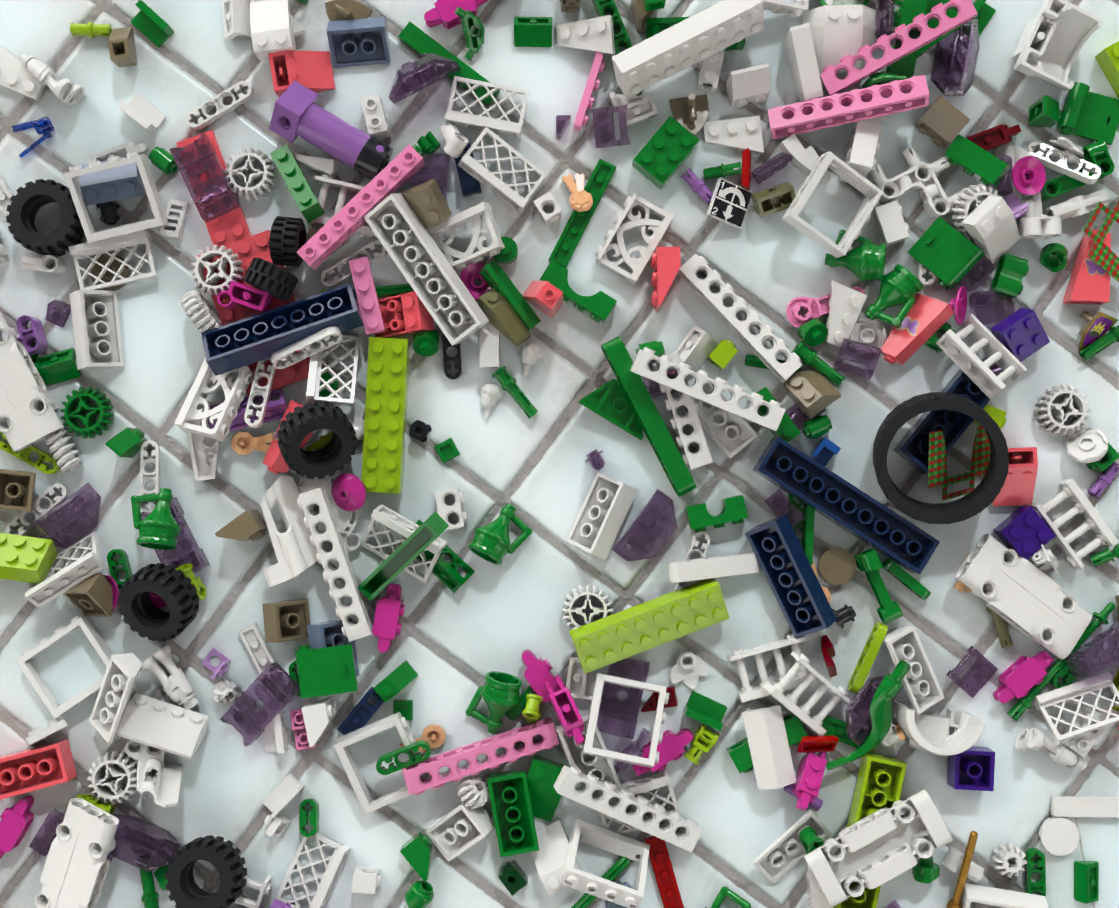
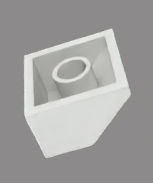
(748, 85)
(317, 718)

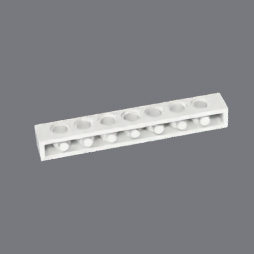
(740, 328)
(770, 419)
(345, 571)
(684, 838)

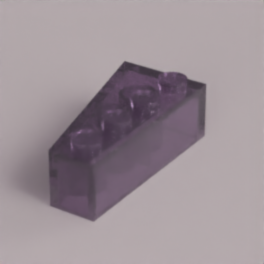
(1097, 654)

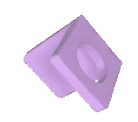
(1016, 206)
(219, 670)

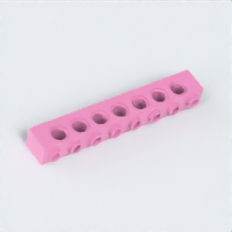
(965, 10)
(861, 104)
(352, 215)
(471, 751)

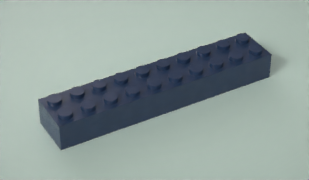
(846, 505)

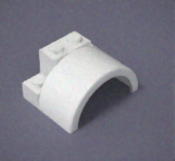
(1053, 41)
(932, 730)

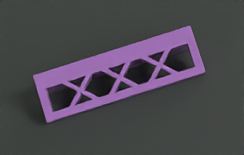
(274, 410)

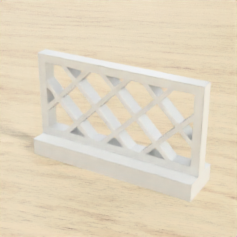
(479, 122)
(491, 181)
(115, 244)
(316, 371)
(395, 522)
(73, 572)
(1070, 694)
(644, 785)
(328, 878)

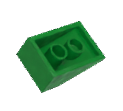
(541, 779)

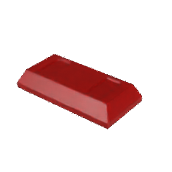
(746, 169)
(817, 744)

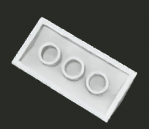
(725, 428)
(769, 747)
(788, 849)

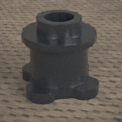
(109, 212)
(425, 430)
(844, 615)

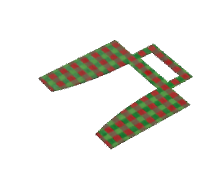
(1100, 252)
(938, 462)

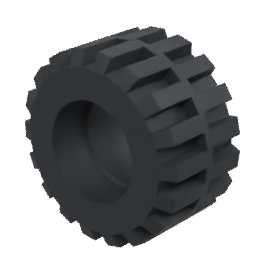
(285, 240)
(271, 279)

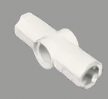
(1078, 205)

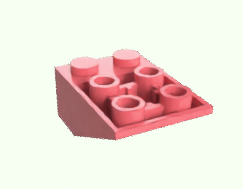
(308, 68)
(666, 264)
(404, 316)
(1020, 478)

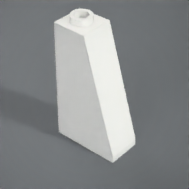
(803, 62)

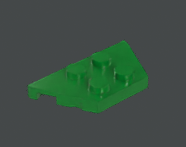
(613, 406)

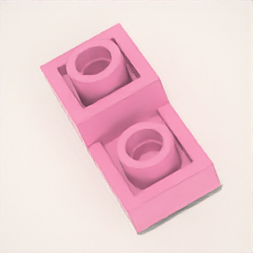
(299, 729)

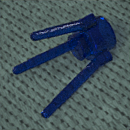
(42, 126)

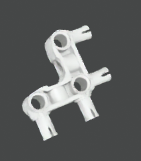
(927, 188)

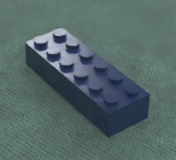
(915, 444)
(791, 576)

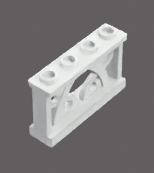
(474, 216)
(635, 264)
(225, 412)

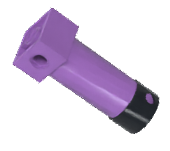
(300, 116)

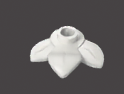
(1067, 146)
(688, 672)

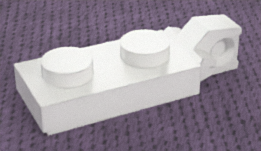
(120, 151)

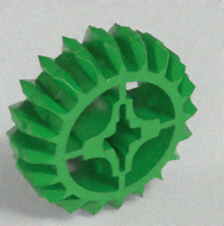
(92, 427)

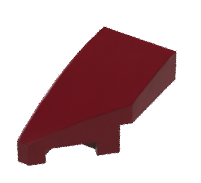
(828, 651)
(651, 703)

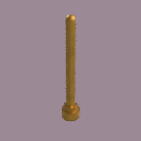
(956, 901)

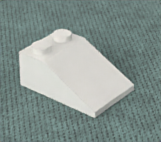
(271, 27)
(992, 227)
(459, 829)
(552, 855)

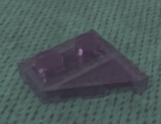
(633, 748)

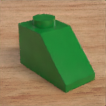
(1044, 113)
(127, 442)
(395, 681)
(418, 854)

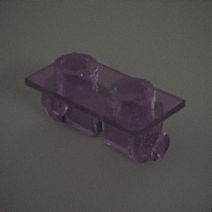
(595, 459)

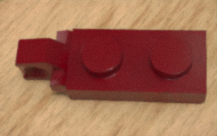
(994, 136)

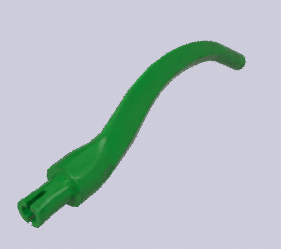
(880, 714)

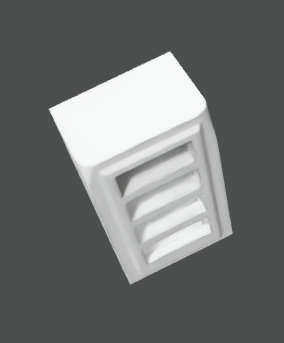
(321, 165)
(178, 233)

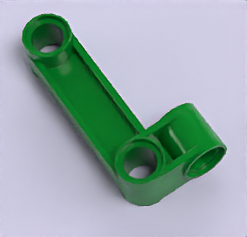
(1095, 153)
(870, 563)

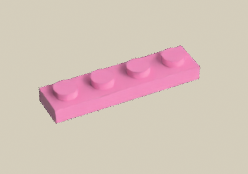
(587, 99)
(367, 296)

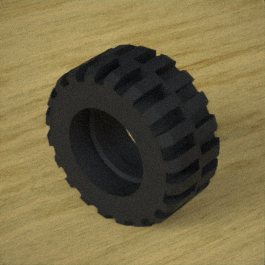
(23, 214)
(322, 461)
(144, 615)
(225, 859)

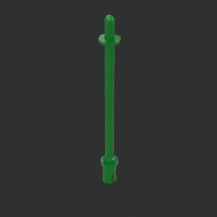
(1025, 702)

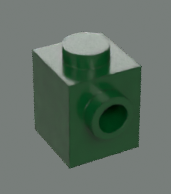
(512, 876)

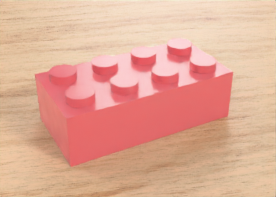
(36, 768)

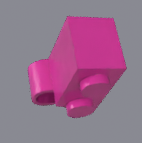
(245, 297)

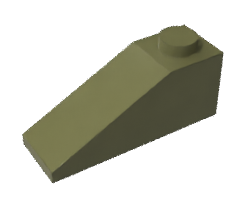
(503, 317)

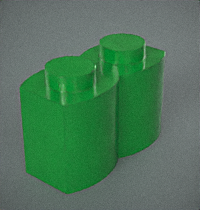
(1009, 276)

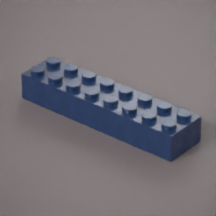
(269, 331)

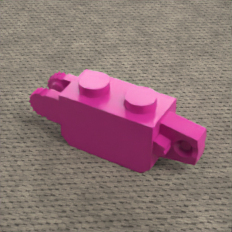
(445, 12)
(387, 617)
(537, 673)
(1022, 676)
(566, 711)
(669, 749)
(809, 778)
(15, 824)

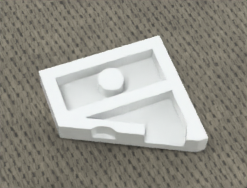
(638, 107)

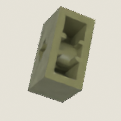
(773, 199)

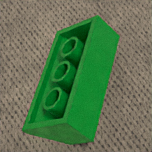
(512, 812)

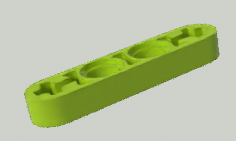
(24, 455)
(867, 657)

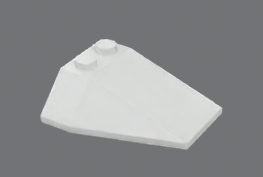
(840, 32)

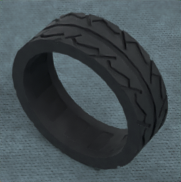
(955, 510)

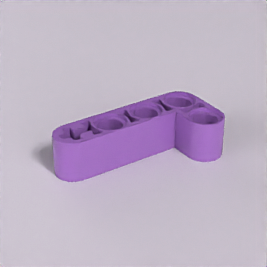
(27, 335)

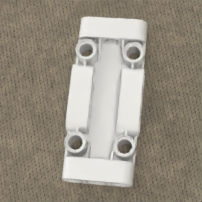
(21, 395)
(1024, 596)
(878, 848)
(77, 858)

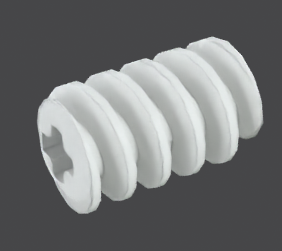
(63, 451)

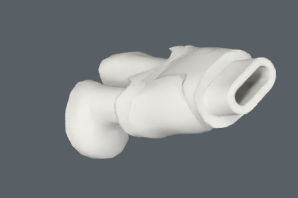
(63, 89)
(175, 685)
(1054, 750)

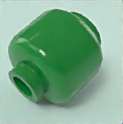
(419, 895)

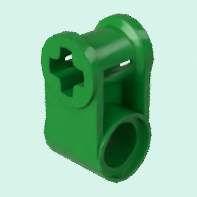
(810, 839)

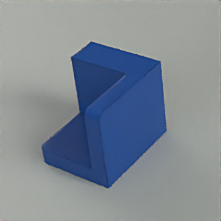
(824, 451)

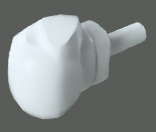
(530, 354)
(490, 394)
(358, 424)

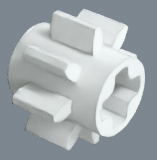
(224, 692)

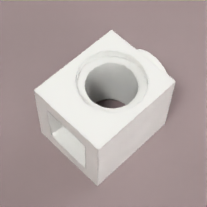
(548, 200)
(366, 880)

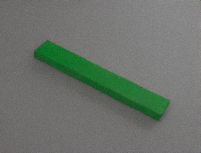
(423, 44)
(579, 220)

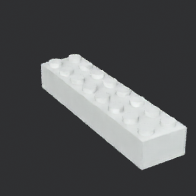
(686, 44)
(426, 268)

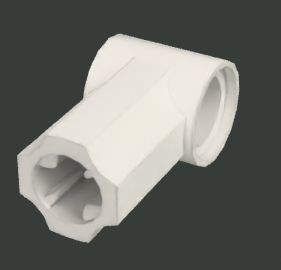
(454, 140)
(43, 263)
(953, 861)

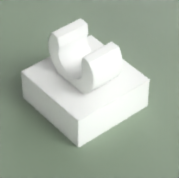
(276, 825)

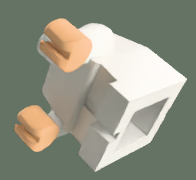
(892, 736)

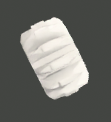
(473, 791)
(1002, 856)

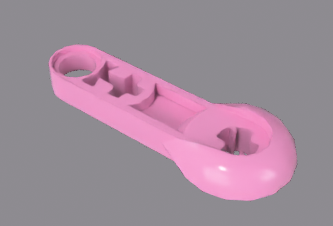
(814, 308)

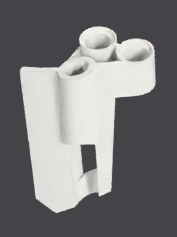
(1033, 224)
(294, 546)
(154, 771)

